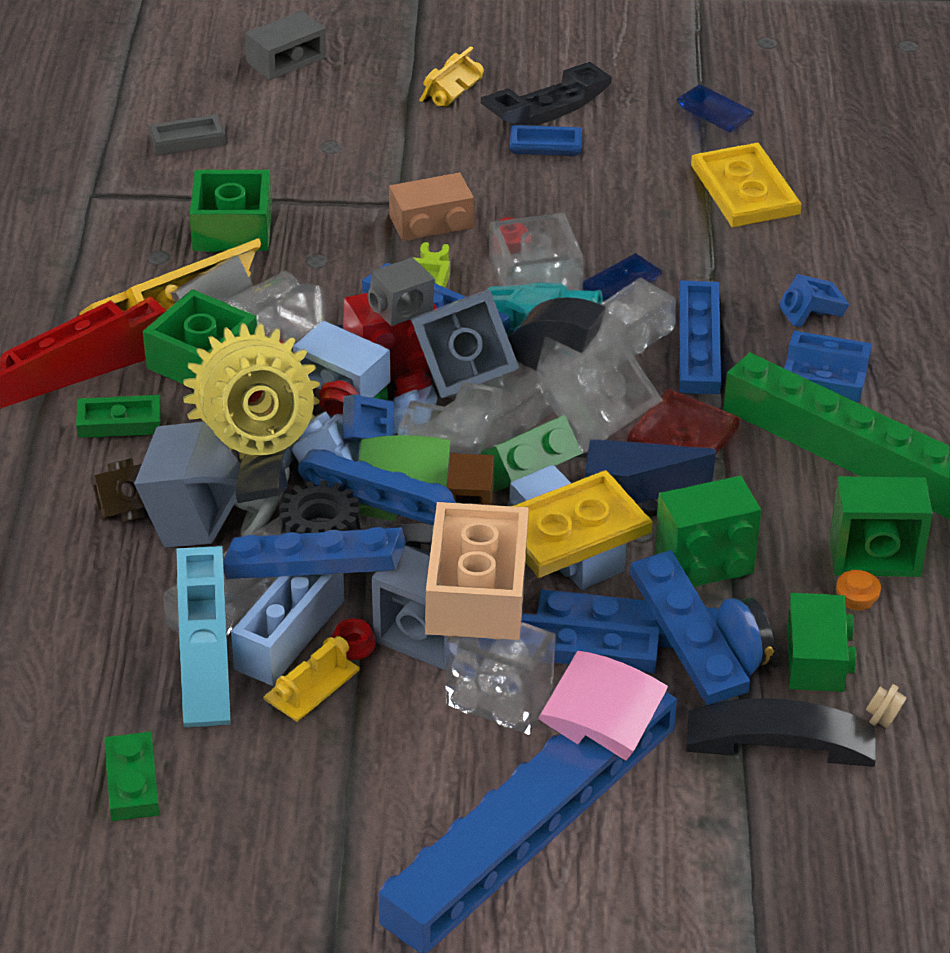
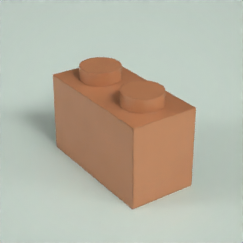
(431, 206)

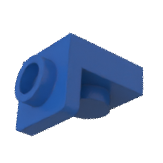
(811, 295)
(367, 417)

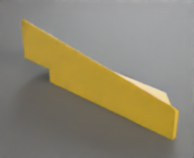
(161, 286)

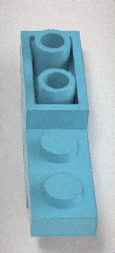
(203, 637)

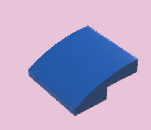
(830, 362)

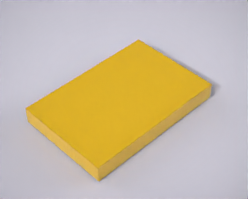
(745, 184)
(580, 523)

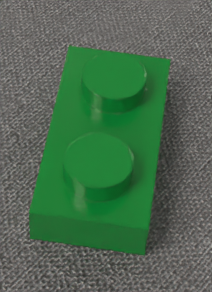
(118, 416)
(131, 776)

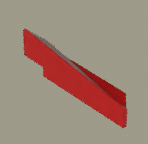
(77, 351)

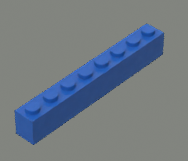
(506, 832)

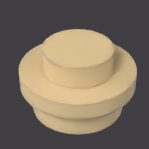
(885, 705)

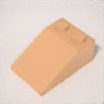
(476, 571)

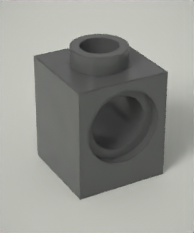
(401, 291)

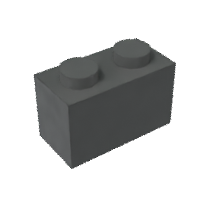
(285, 45)

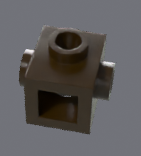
(109, 494)

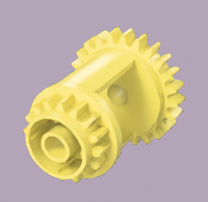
(239, 369)

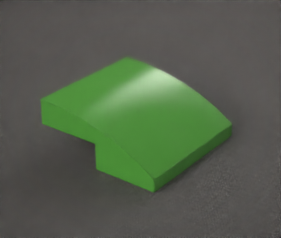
(415, 456)

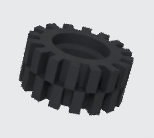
(319, 503)

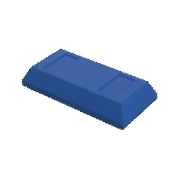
(545, 140)

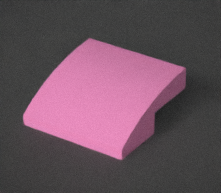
(603, 702)

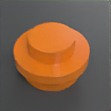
(859, 588)

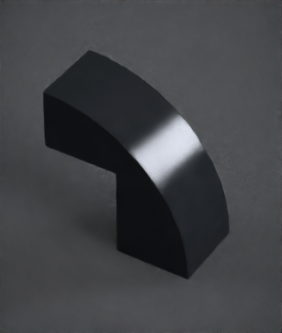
(563, 320)

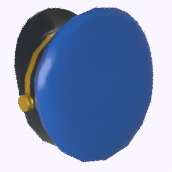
(747, 633)

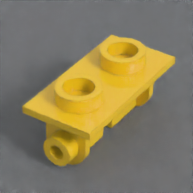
(442, 84)
(313, 680)

